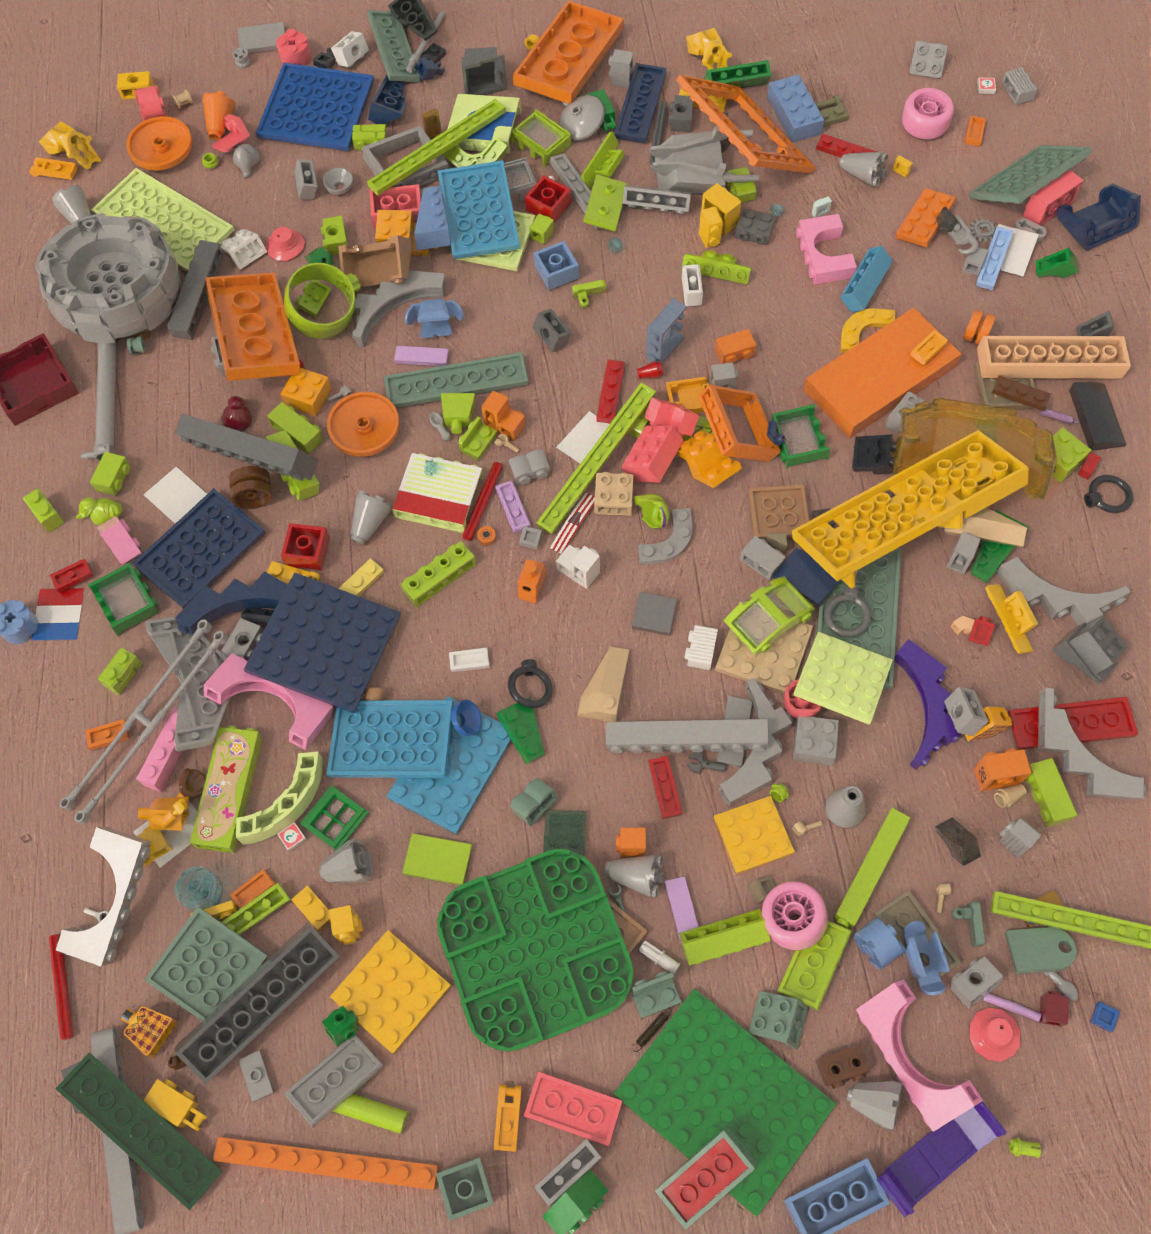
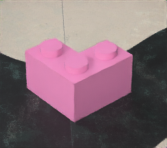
(117, 538)

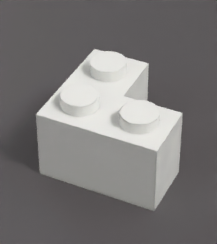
(579, 564)

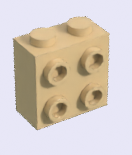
(613, 494)

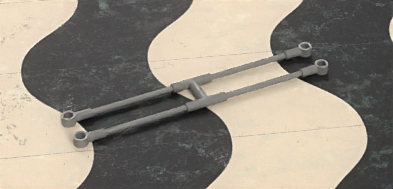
(68, 802)

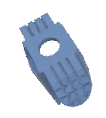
(431, 311)
(918, 944)

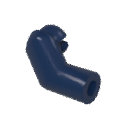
(776, 438)

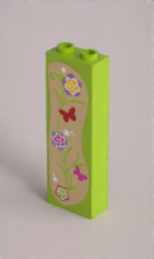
(226, 789)

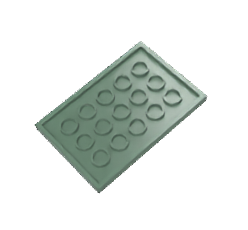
(1030, 173)

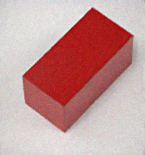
(1089, 465)

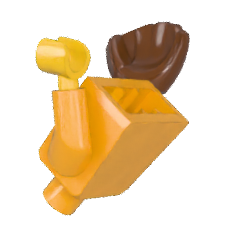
(174, 812)

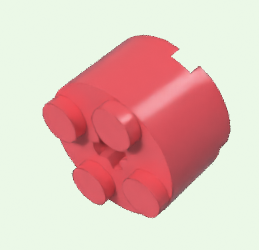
(293, 48)
(149, 102)

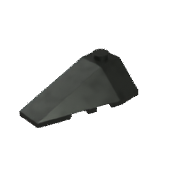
(414, 16)

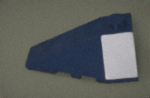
(388, 102)

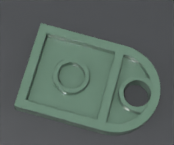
(1038, 950)

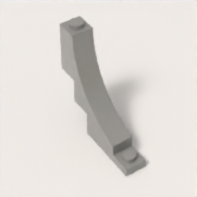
(1057, 736)

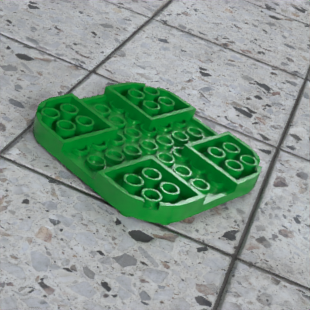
(534, 950)

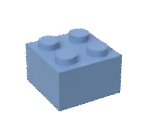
(556, 265)

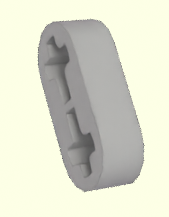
(1031, 227)

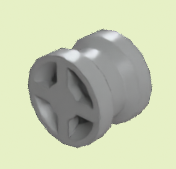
(241, 58)

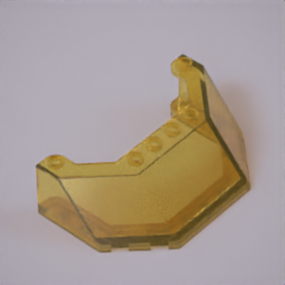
(946, 421)

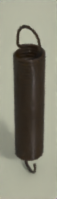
(652, 1029)

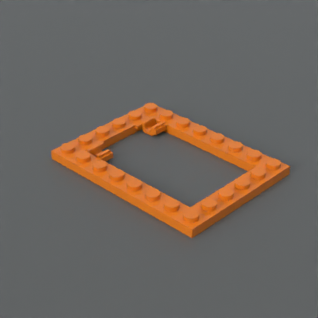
(788, 155)

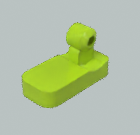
(585, 289)

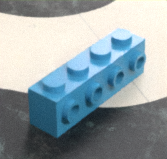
(866, 279)

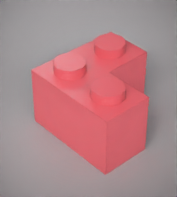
(671, 414)

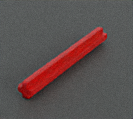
(482, 501)
(61, 990)

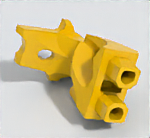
(708, 44)
(65, 138)

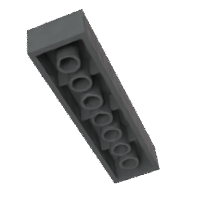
(246, 448)
(256, 1003)

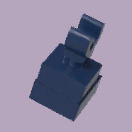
(428, 69)

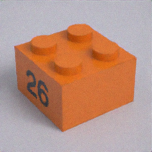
(1002, 769)

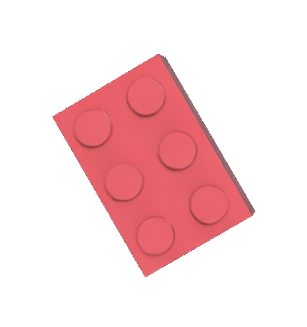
(1059, 192)
(396, 198)
(652, 453)

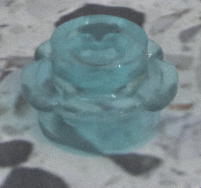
(777, 209)
(614, 244)
(430, 467)

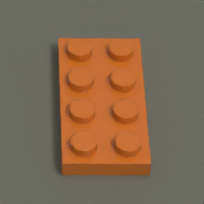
(921, 221)

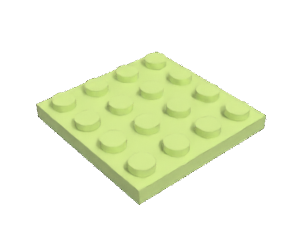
(508, 259)
(843, 678)

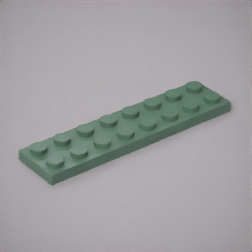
(464, 377)

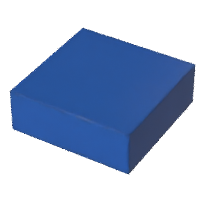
(1104, 1016)

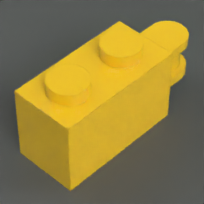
(174, 1105)

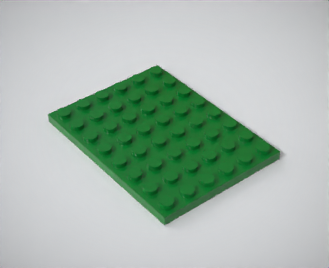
(714, 1075)

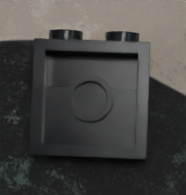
(874, 453)

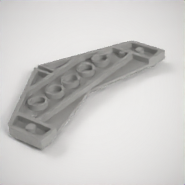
(196, 715)

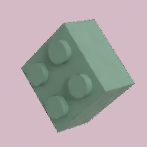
(464, 1188)

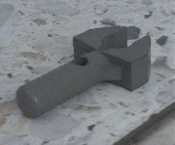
(704, 764)

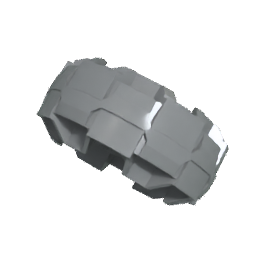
(109, 277)

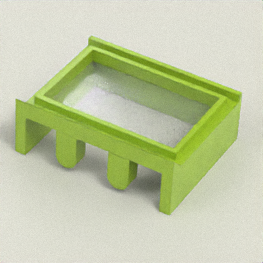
(541, 136)

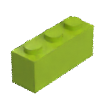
(298, 427)
(1050, 793)

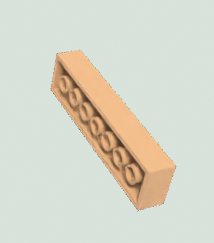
(1053, 357)

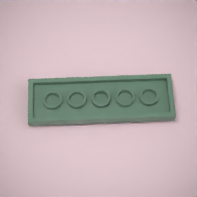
(392, 45)

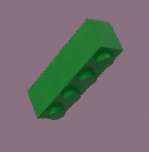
(741, 75)

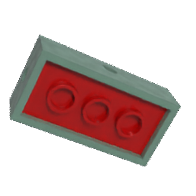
(706, 1177)

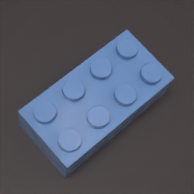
(795, 108)
(837, 1200)

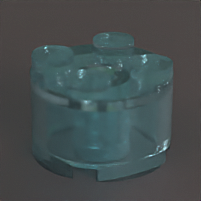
(189, 884)

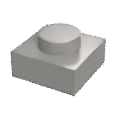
(530, 537)

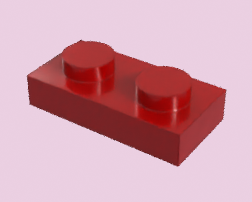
(71, 575)

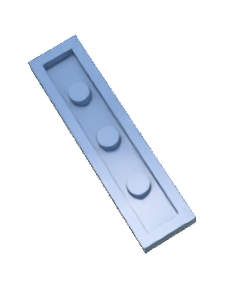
(994, 258)

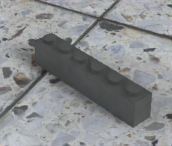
(194, 292)

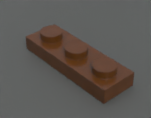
(1021, 393)

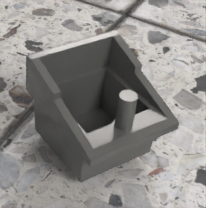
(483, 71)
(1092, 648)

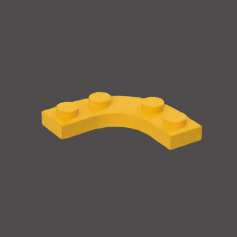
(862, 321)

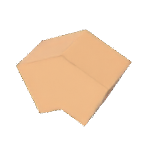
(962, 625)

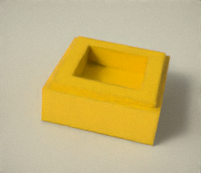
(902, 166)

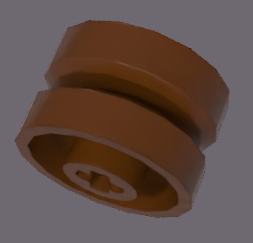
(250, 487)

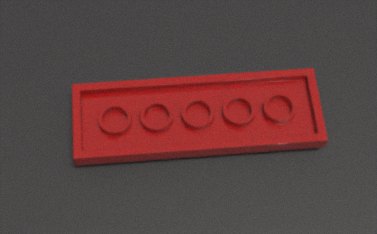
(1089, 720)

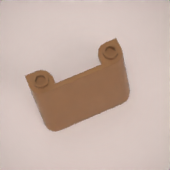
(378, 261)

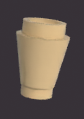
(1008, 796)

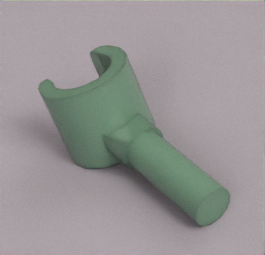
(617, 896)

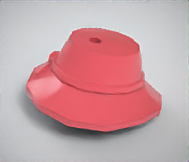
(284, 244)
(989, 1039)

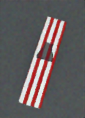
(572, 523)

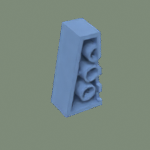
(431, 223)

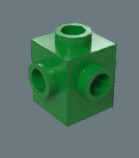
(319, 255)
(340, 1025)

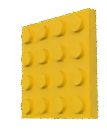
(391, 991)

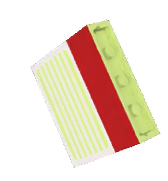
(438, 499)

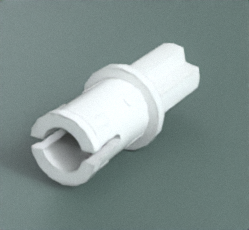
(659, 957)

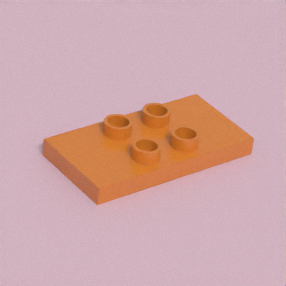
(568, 52)
(252, 326)

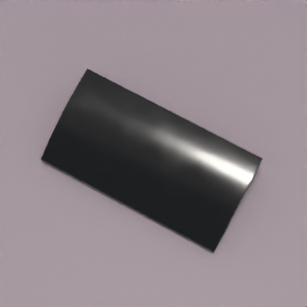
(1096, 415)

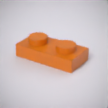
(105, 734)

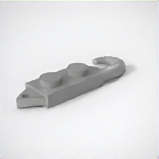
(962, 235)

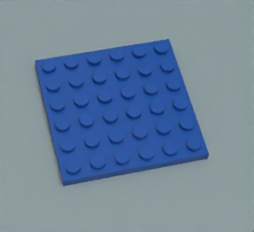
(315, 106)

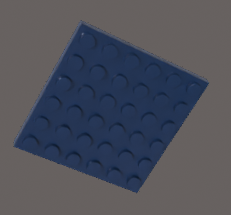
(323, 642)

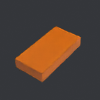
(975, 131)
(252, 888)

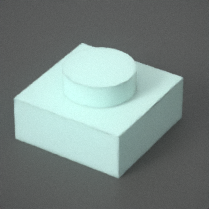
(821, 207)

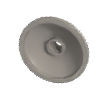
(582, 117)

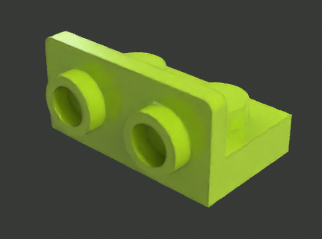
(313, 298)
(477, 439)

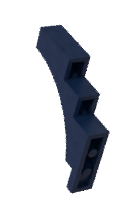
(238, 596)

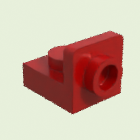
(981, 631)

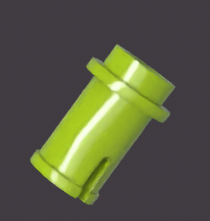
(1026, 1148)

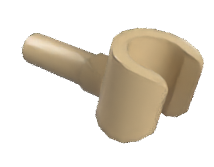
(504, 438)
(800, 829)
(942, 889)

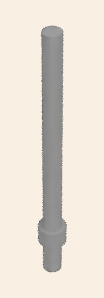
(414, 59)

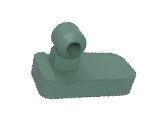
(973, 915)

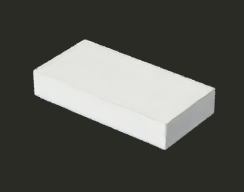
(469, 660)

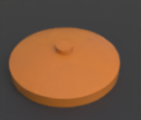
(159, 143)
(363, 424)

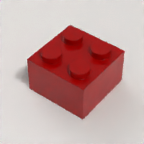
(548, 198)
(305, 546)

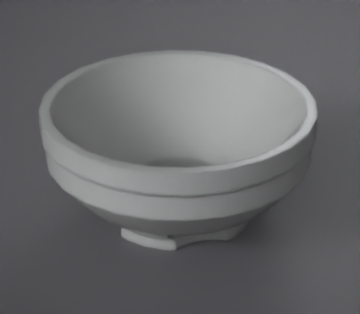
(336, 177)

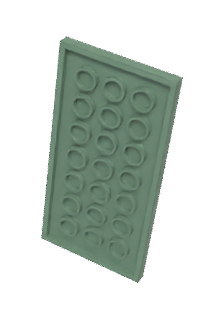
(880, 590)

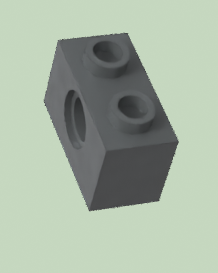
(682, 113)
(551, 330)

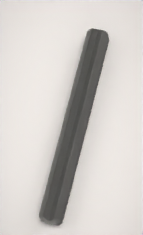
(659, 127)

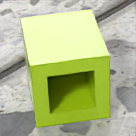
(541, 229)

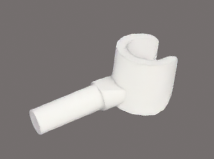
(98, 915)

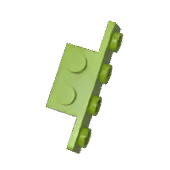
(604, 160)
(719, 266)

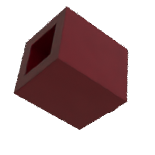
(1054, 1009)

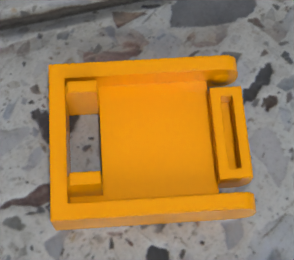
(687, 392)

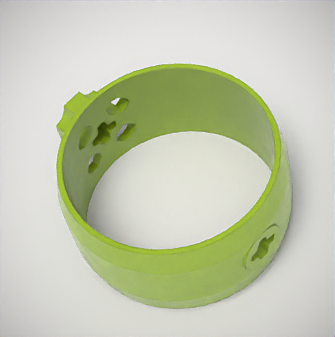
(320, 271)

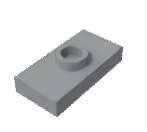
(256, 1076)

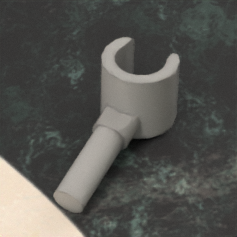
(344, 391)

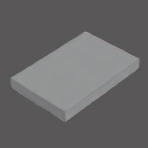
(260, 37)

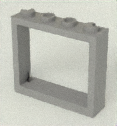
(421, 176)

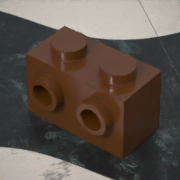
(843, 1066)

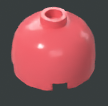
(796, 706)

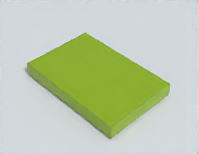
(437, 859)

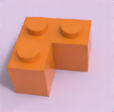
(501, 417)

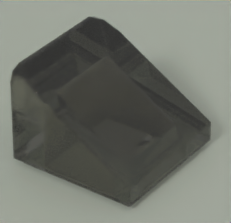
(946, 220)

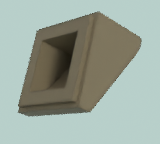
(777, 541)
(760, 888)

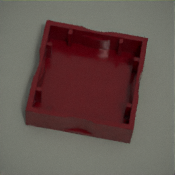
(33, 380)

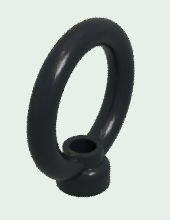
(1094, 498)
(529, 668)

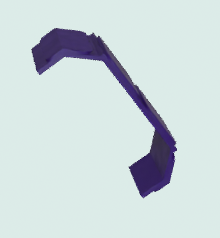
(938, 1156)

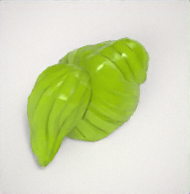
(99, 510)

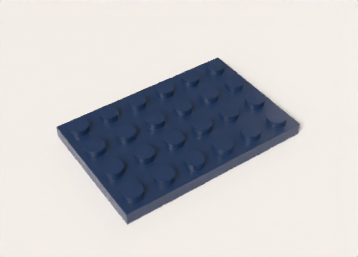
(199, 548)

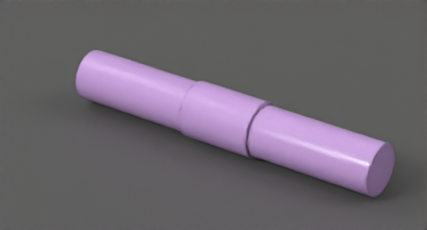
(1013, 1007)

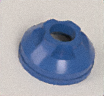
(470, 718)

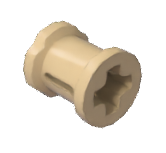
(182, 99)

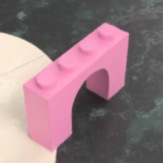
(822, 267)

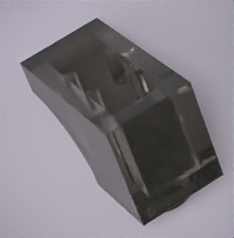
(959, 840)

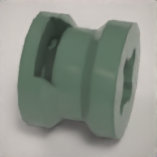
(136, 345)

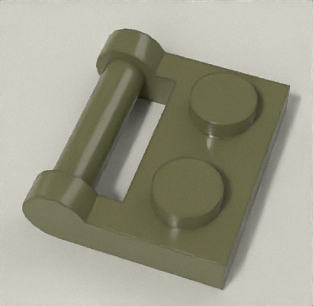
(834, 114)

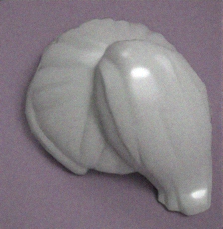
(245, 157)

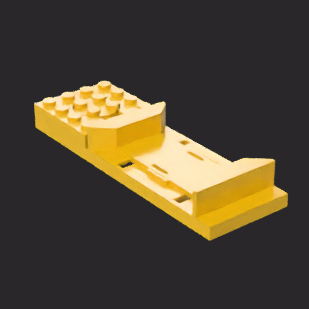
(927, 494)

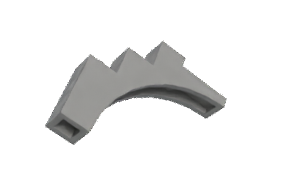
(389, 296)
(1055, 600)
(753, 775)

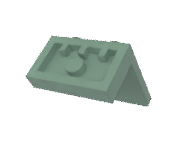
(655, 995)
(778, 1018)

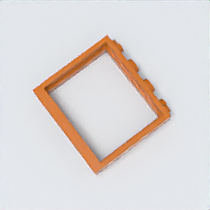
(712, 400)

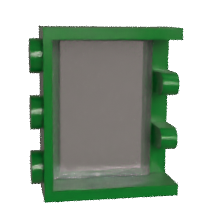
(802, 435)
(124, 598)

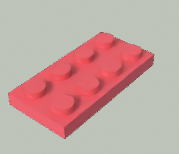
(573, 1109)

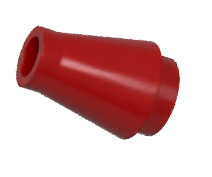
(651, 370)

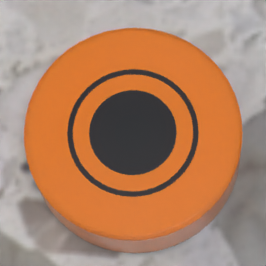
(486, 535)

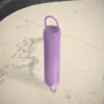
(1058, 416)

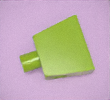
(458, 410)

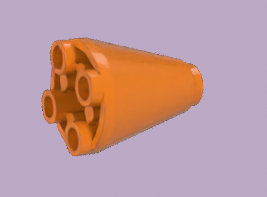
(216, 107)

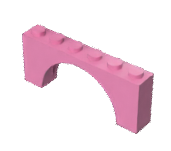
(309, 713)
(934, 1100)

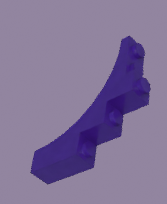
(927, 676)

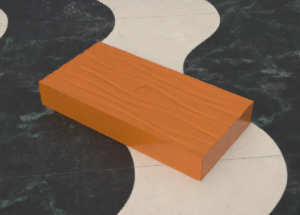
(878, 374)

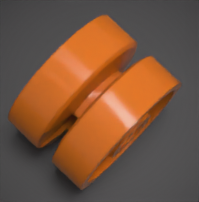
(978, 326)

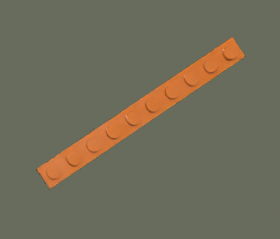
(326, 1163)

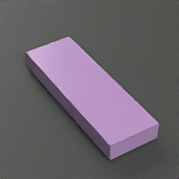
(421, 356)
(512, 506)
(681, 904)

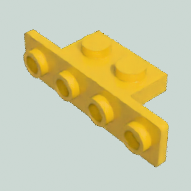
(1014, 615)

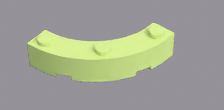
(288, 806)

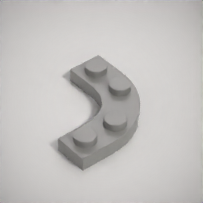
(674, 545)

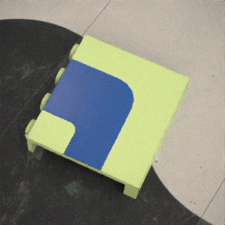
(500, 127)

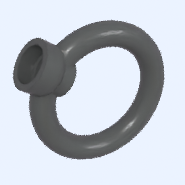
(849, 596)

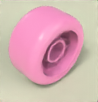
(927, 113)
(790, 900)

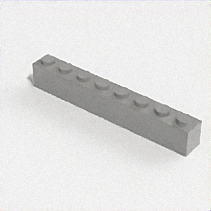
(687, 735)

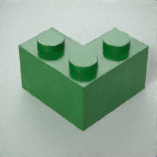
(576, 1204)

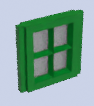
(334, 818)

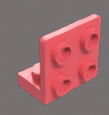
(237, 136)

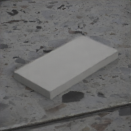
(333, 1080)

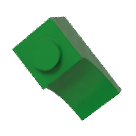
(1057, 264)

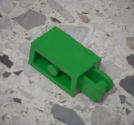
(609, 112)

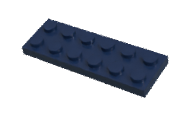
(640, 103)

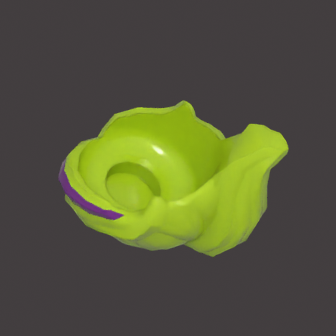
(654, 510)

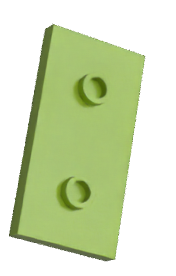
(605, 203)
(814, 967)

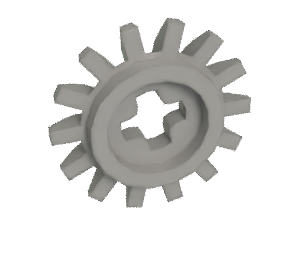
(976, 229)

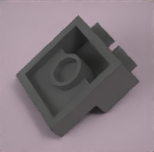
(755, 226)

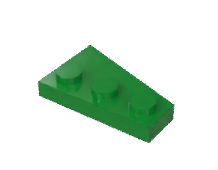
(522, 730)

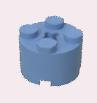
(16, 622)
(879, 943)

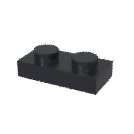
(434, 53)
(257, 615)

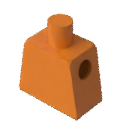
(532, 576)

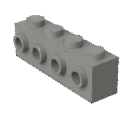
(657, 198)

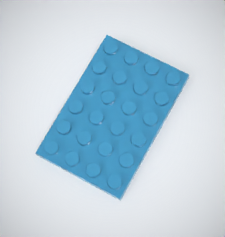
(478, 209)
(391, 740)
(468, 770)

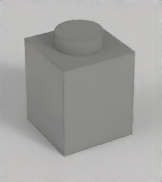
(975, 261)

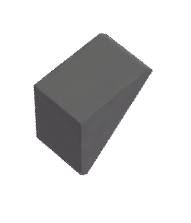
(1098, 326)

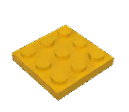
(753, 835)

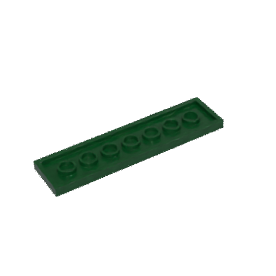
(139, 1131)

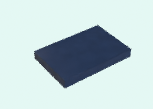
(807, 576)

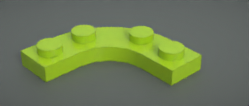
(491, 153)

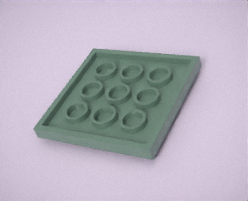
(204, 964)

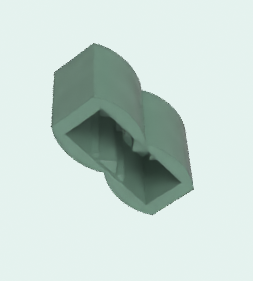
(533, 801)

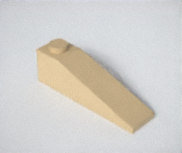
(992, 528)
(604, 690)

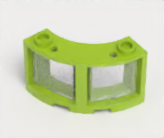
(769, 614)

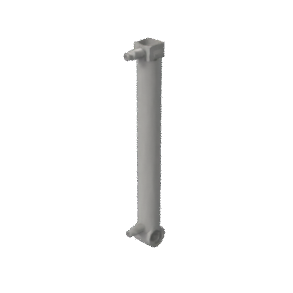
(104, 402)

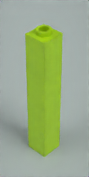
(871, 869)

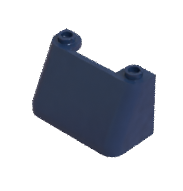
(1108, 218)

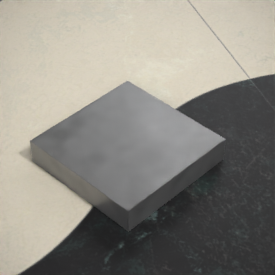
(654, 613)

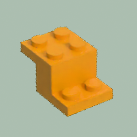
(397, 223)
(706, 459)

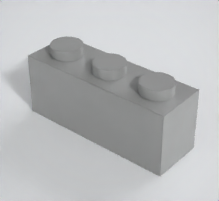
(567, 1172)

